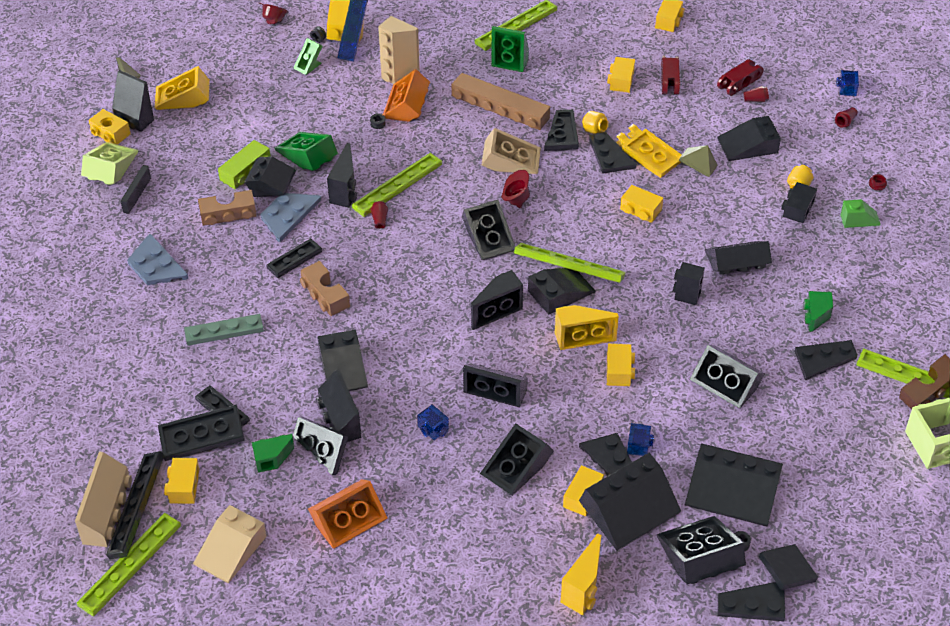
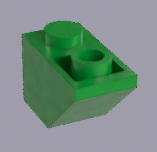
(818, 307)
(272, 452)

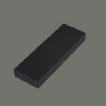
(135, 189)
(294, 258)
(213, 400)

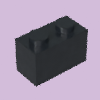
(799, 202)
(688, 283)

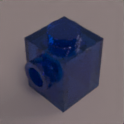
(848, 83)
(433, 422)
(639, 439)

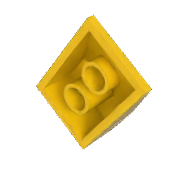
(336, 19)
(183, 91)
(584, 326)
(580, 581)

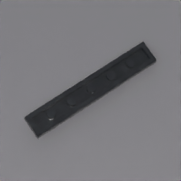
(135, 505)

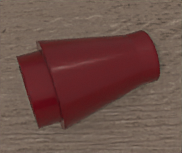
(757, 94)
(845, 117)
(379, 213)

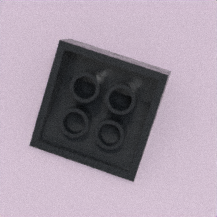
(702, 549)

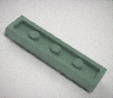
(223, 329)

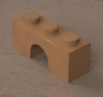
(240, 208)
(330, 299)

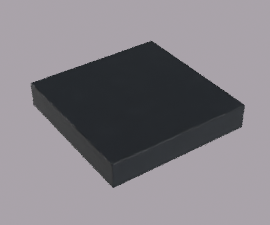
(788, 567)

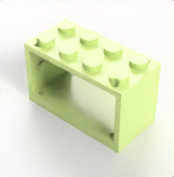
(923, 417)

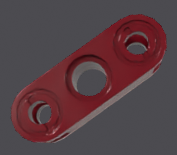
(670, 74)
(740, 77)

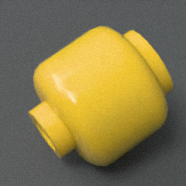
(595, 122)
(800, 174)

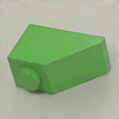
(858, 214)

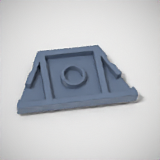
(288, 212)
(154, 263)

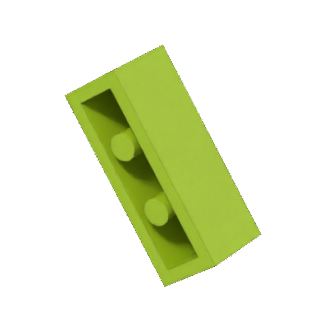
(238, 167)

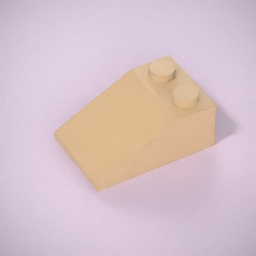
(509, 154)
(230, 543)

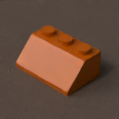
(407, 97)
(348, 513)

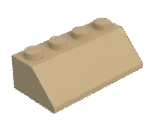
(398, 49)
(102, 501)

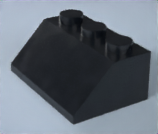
(739, 256)
(726, 376)
(494, 384)
(339, 407)

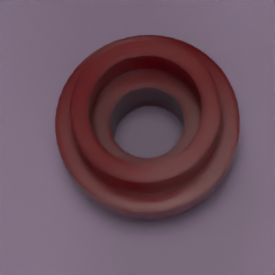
(878, 182)

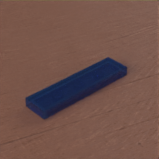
(352, 30)

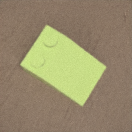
(107, 162)

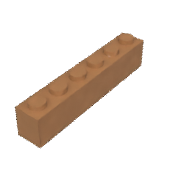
(500, 101)

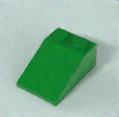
(509, 49)
(308, 149)

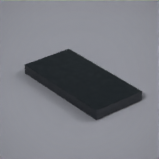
(201, 433)

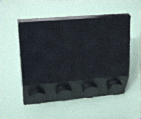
(734, 484)
(631, 501)

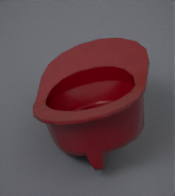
(273, 14)
(516, 188)

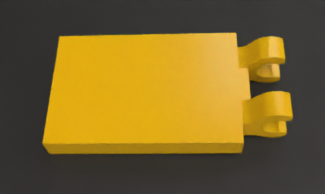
(649, 150)

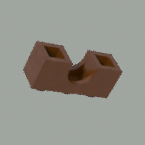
(919, 393)

